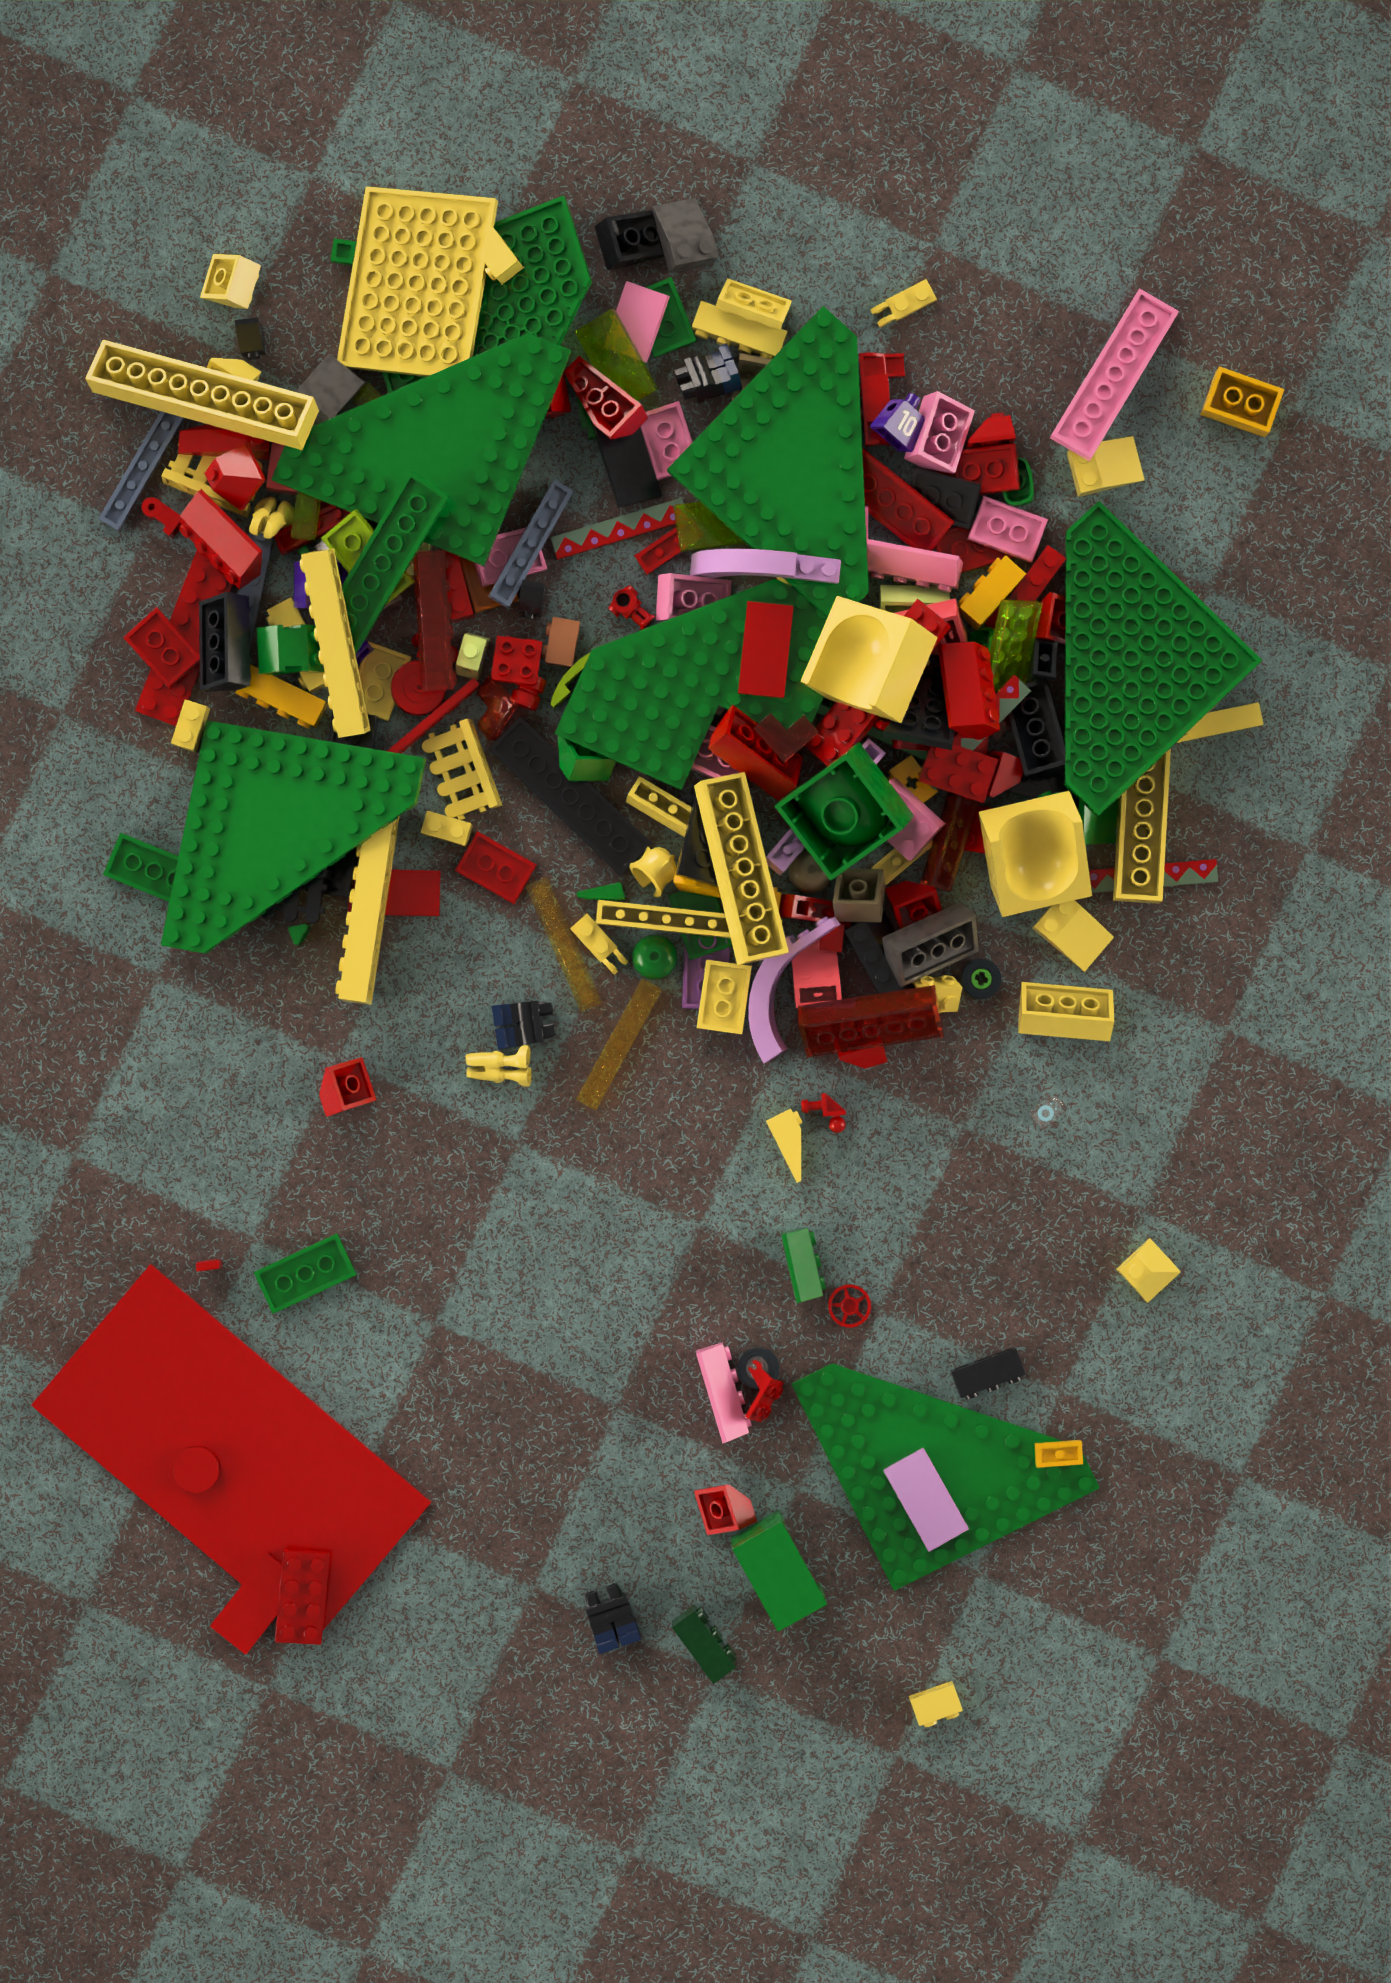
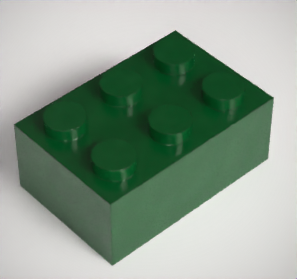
(704, 1643)

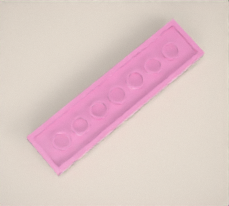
(1114, 374)

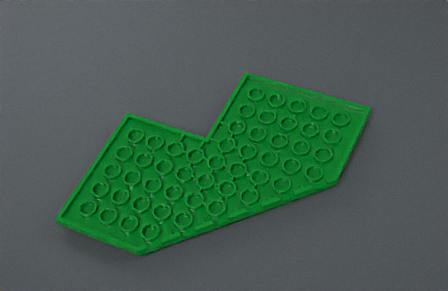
(542, 294)
(659, 688)

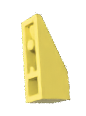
(787, 1135)

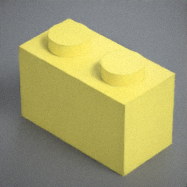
(190, 725)
(446, 828)
(936, 1704)

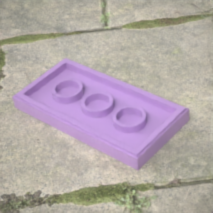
(925, 1499)

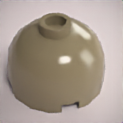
(807, 874)

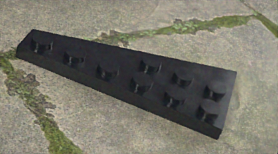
(927, 713)

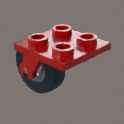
(759, 1370)

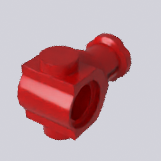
(632, 608)

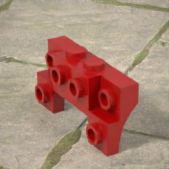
(874, 389)

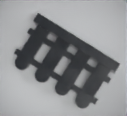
(314, 901)

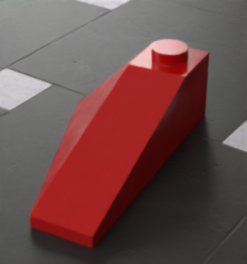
(606, 403)
(215, 441)

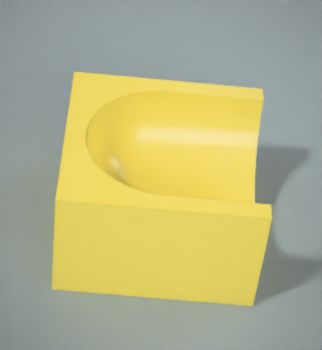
(869, 659)
(1035, 853)

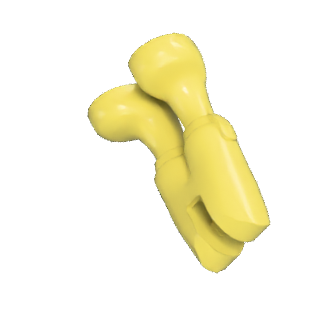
(268, 521)
(488, 1066)

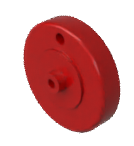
(408, 693)

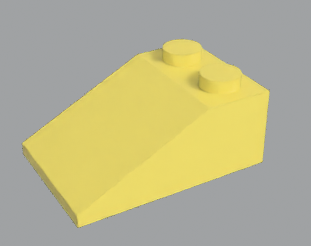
(1110, 467)
(1073, 933)

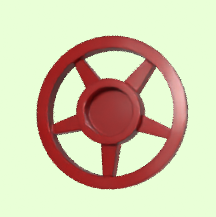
(849, 1305)

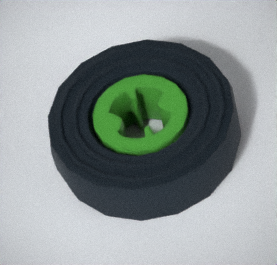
(990, 972)

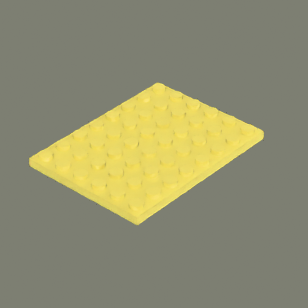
(416, 281)

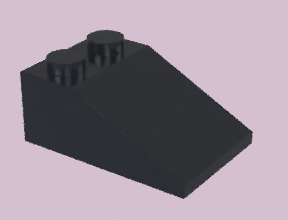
(629, 239)

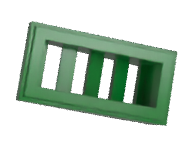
(609, 892)

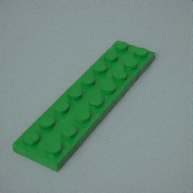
(390, 552)

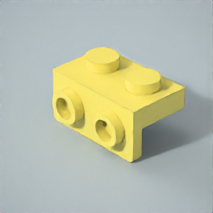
(947, 989)

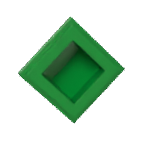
(299, 933)

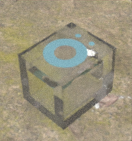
(1046, 1111)

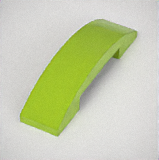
(561, 691)

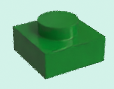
(343, 252)

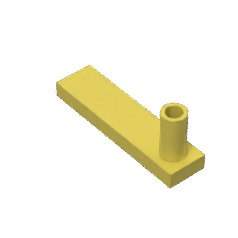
(1226, 721)

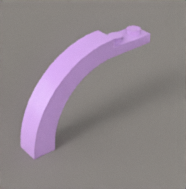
(764, 563)
(790, 845)
(762, 994)

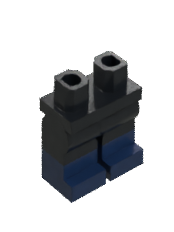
(709, 375)
(529, 1020)
(609, 1611)

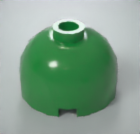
(654, 957)

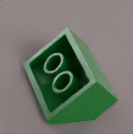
(803, 1264)

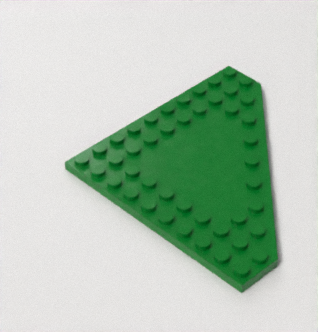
(456, 429)
(790, 460)
(1137, 659)
(271, 818)
(979, 1458)

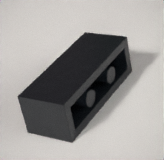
(988, 1373)

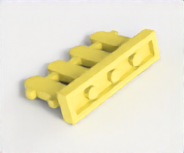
(177, 479)
(464, 757)

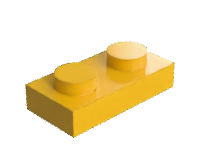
(1058, 1453)

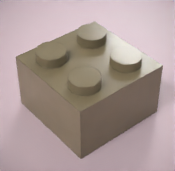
(859, 895)

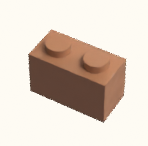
(562, 642)

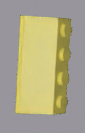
(1066, 1011)

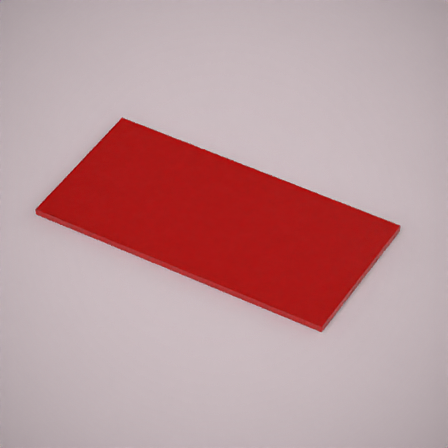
(289, 1475)

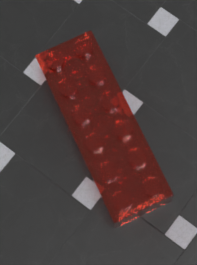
(870, 1021)

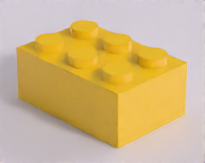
(1242, 402)
(989, 591)

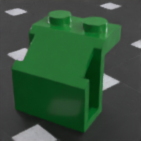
(288, 650)

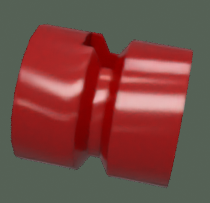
(527, 695)

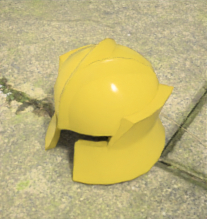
(654, 867)

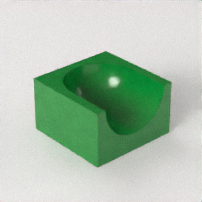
(845, 811)
(777, 1571)

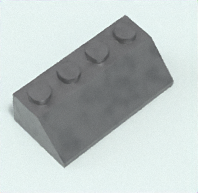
(931, 943)

